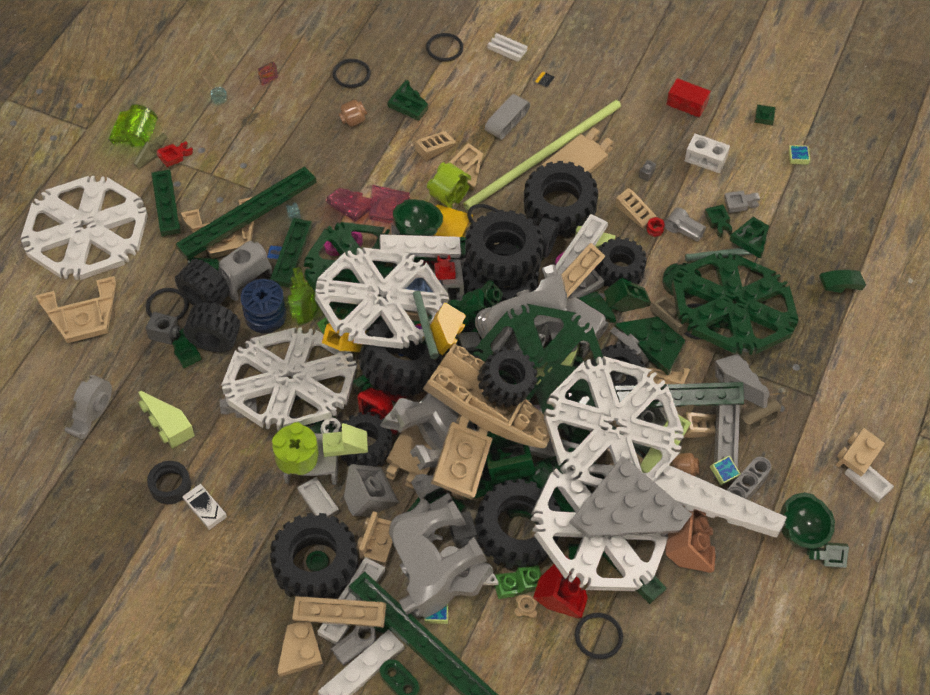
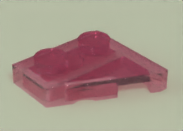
(349, 203)

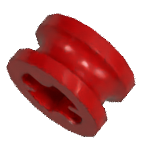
(655, 221)

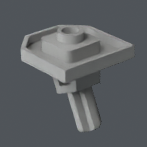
(631, 341)

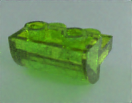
(134, 126)
(302, 299)

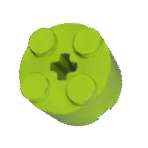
(449, 184)
(295, 449)

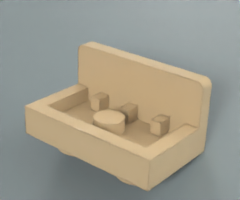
(861, 451)
(376, 541)

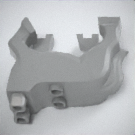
(549, 294)
(433, 422)
(431, 576)

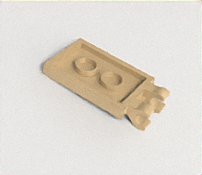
(584, 151)
(401, 457)
(462, 458)

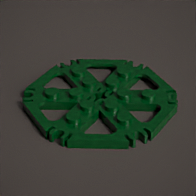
(342, 242)
(738, 315)
(553, 354)

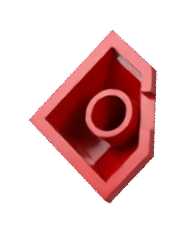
(375, 402)
(559, 594)

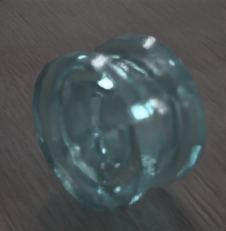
(218, 100)
(293, 211)

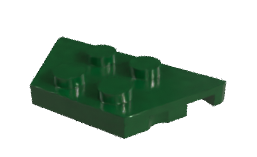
(656, 340)

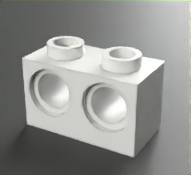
(707, 153)

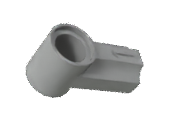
(680, 222)
(353, 645)

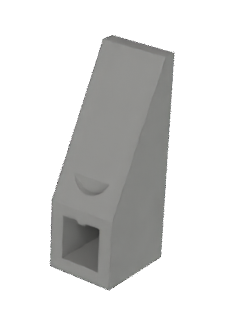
(736, 370)

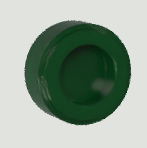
(317, 561)

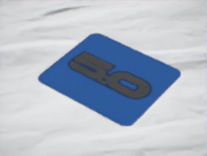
(274, 252)

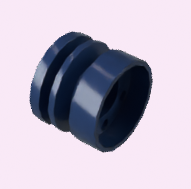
(263, 306)

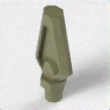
(149, 151)

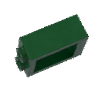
(508, 468)

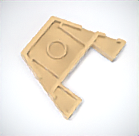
(227, 245)
(81, 318)

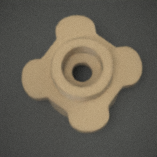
(523, 600)

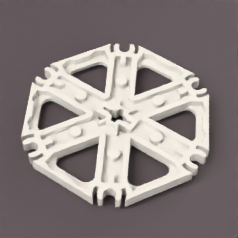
(80, 239)
(367, 296)
(276, 379)
(605, 412)
(591, 548)

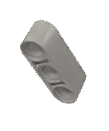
(507, 116)
(751, 477)

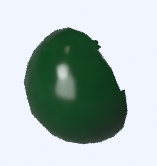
(417, 218)
(807, 522)

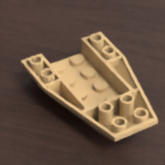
(458, 388)

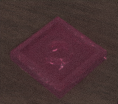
(383, 202)

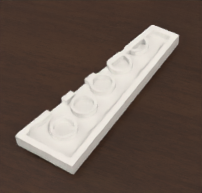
(717, 502)

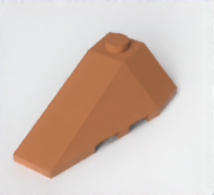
(692, 545)

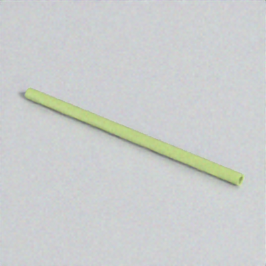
(542, 154)

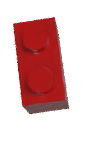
(688, 97)

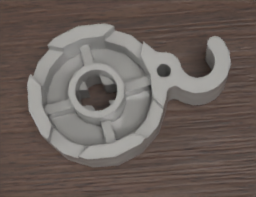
(91, 401)

